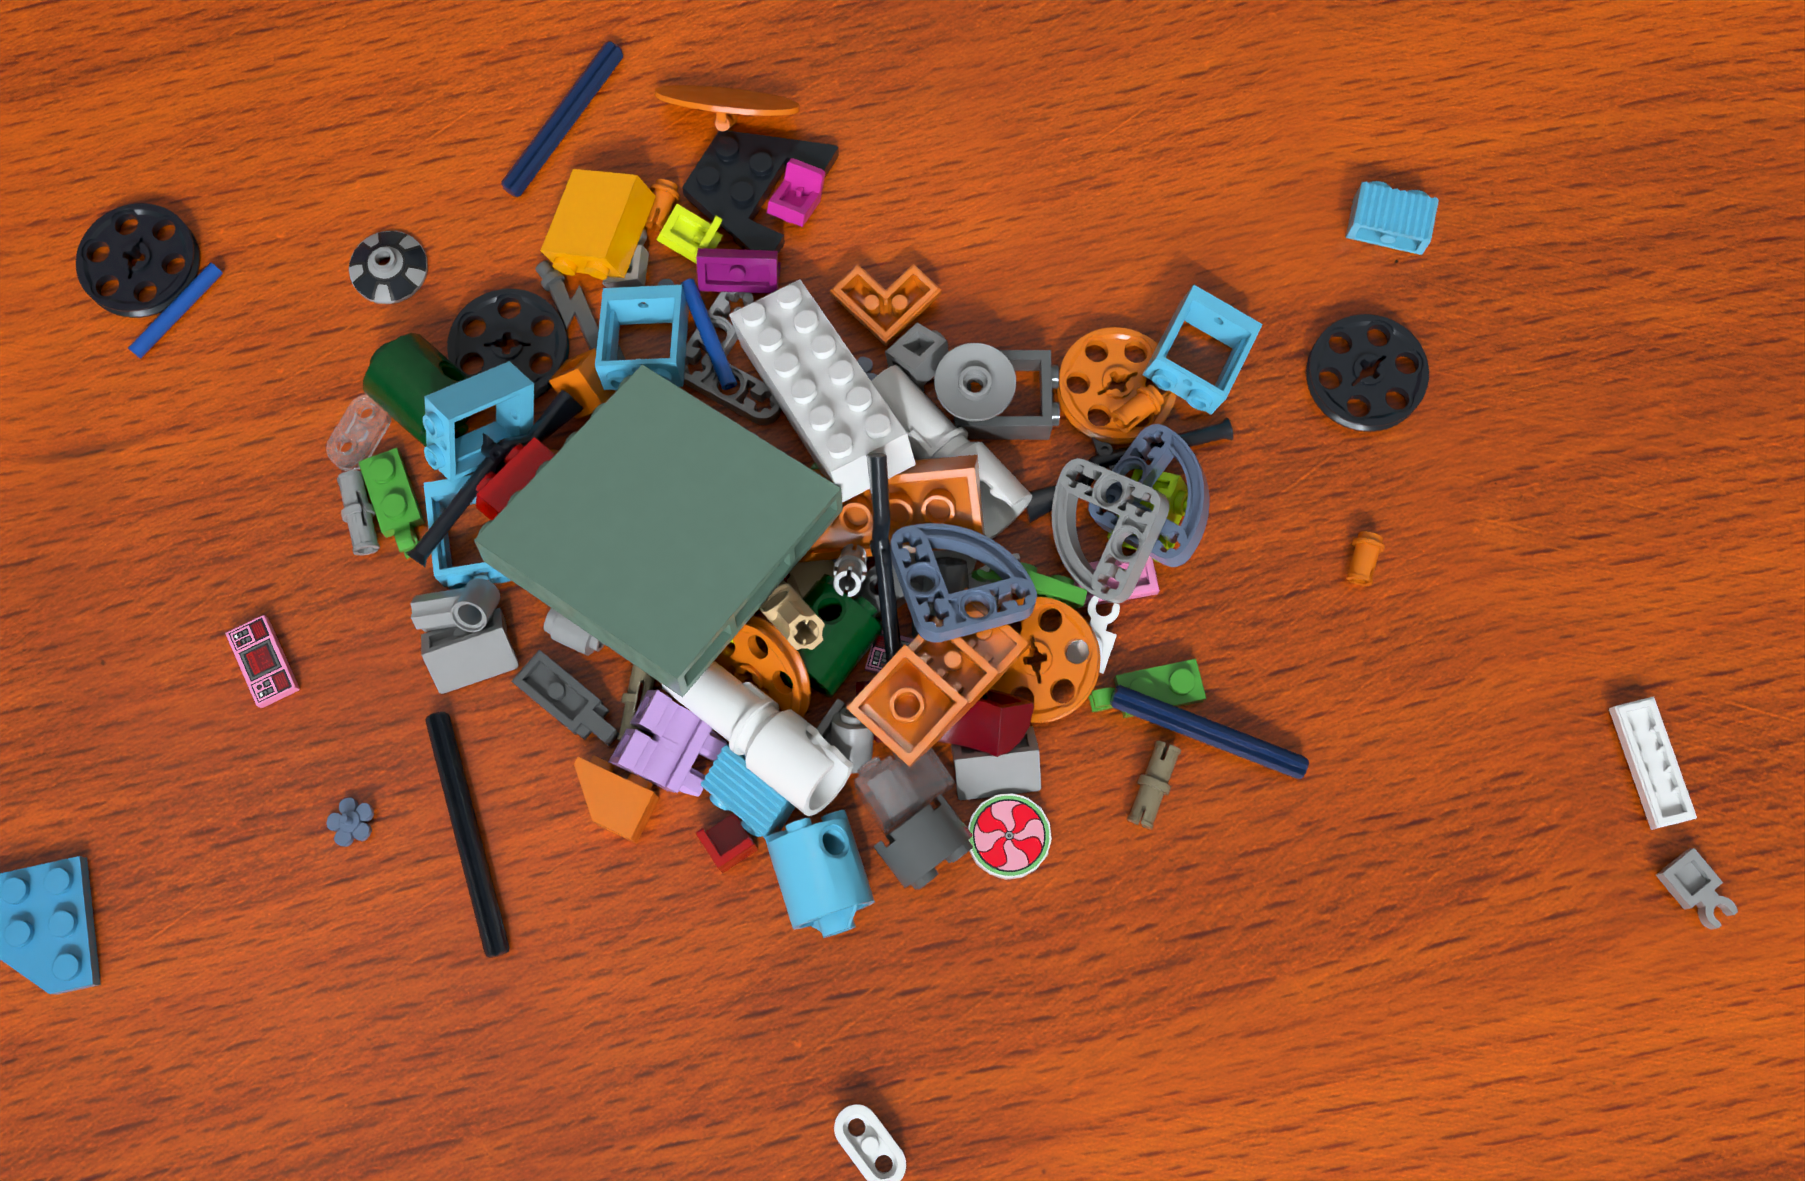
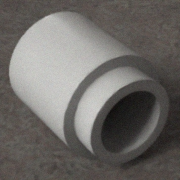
(570, 634)
(852, 738)

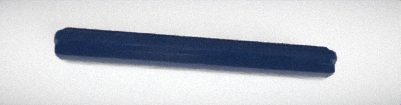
(562, 119)
(1209, 732)

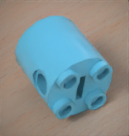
(820, 873)

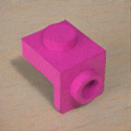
(798, 193)

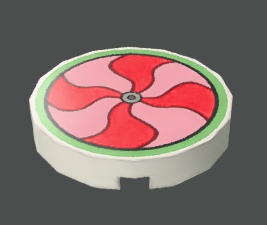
(1009, 836)

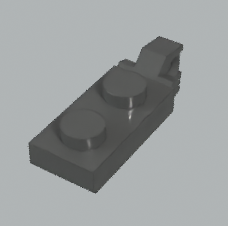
(565, 698)

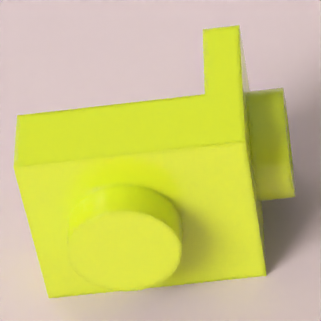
(688, 232)

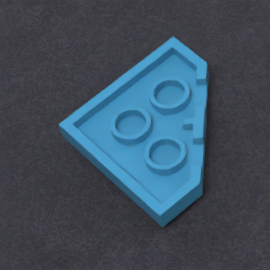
(50, 925)

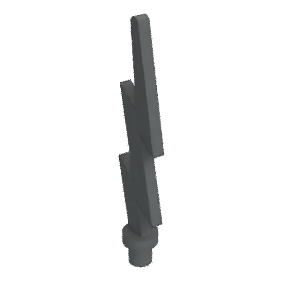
(553, 281)

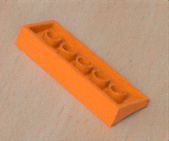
(928, 492)

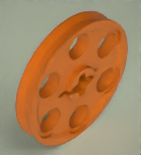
(1098, 378)
(1057, 666)
(763, 669)

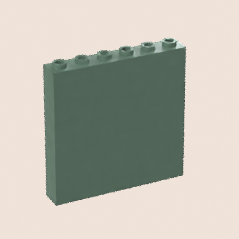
(660, 528)

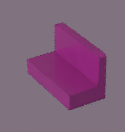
(738, 270)

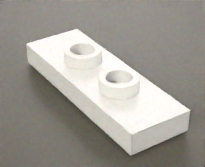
(1652, 763)

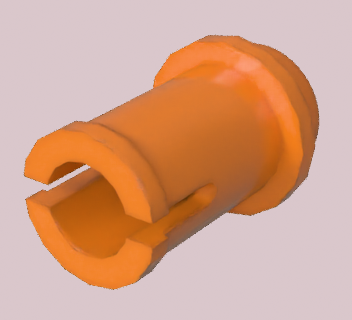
(666, 195)
(1138, 408)
(1364, 558)

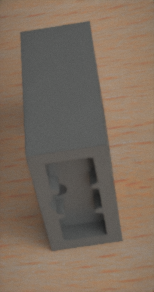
(1022, 426)

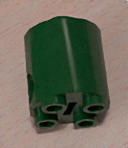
(404, 374)
(846, 636)

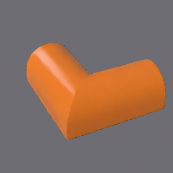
(889, 310)

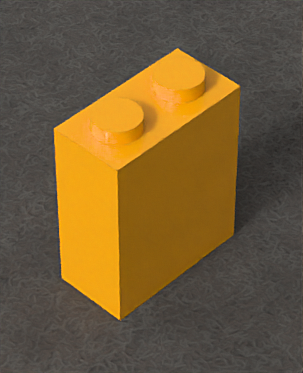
(598, 223)

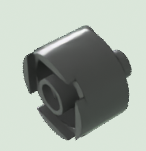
(924, 843)

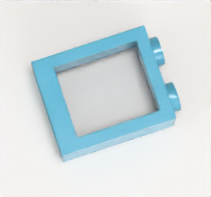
(624, 307)
(1232, 329)
(498, 386)
(437, 497)

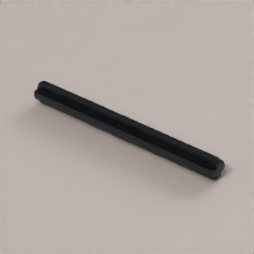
(467, 835)

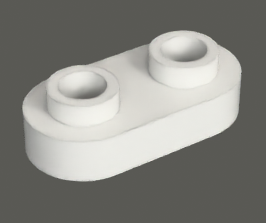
(869, 1145)

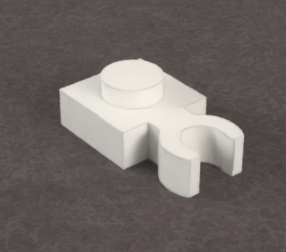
(1079, 651)

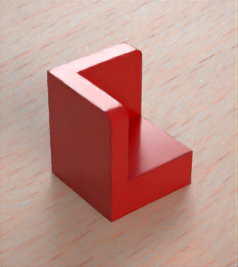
(727, 843)

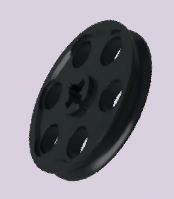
(125, 248)
(500, 330)
(1373, 388)

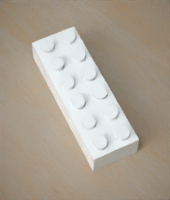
(821, 388)

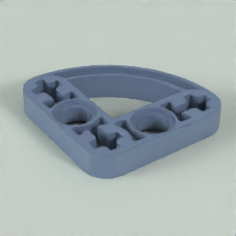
(1198, 501)
(952, 606)

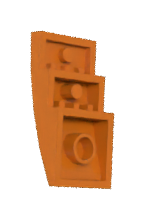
(934, 685)

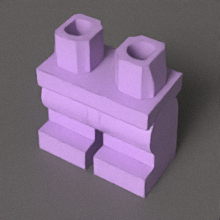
(674, 746)

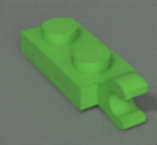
(393, 497)
(1054, 587)
(1171, 683)

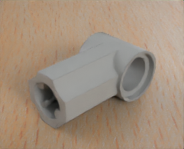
(462, 608)

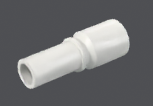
(937, 437)
(776, 744)

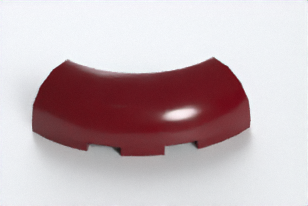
(991, 725)

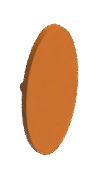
(726, 102)

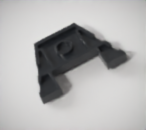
(739, 176)

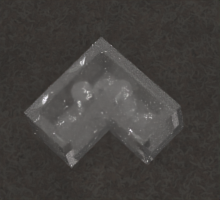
(898, 791)

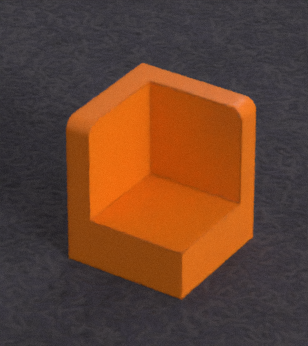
(582, 382)

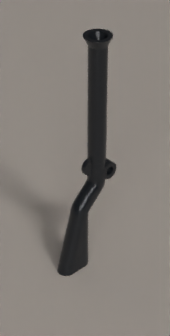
(557, 414)
(1107, 457)
(881, 551)

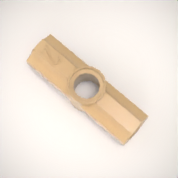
(793, 617)

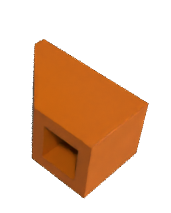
(613, 801)

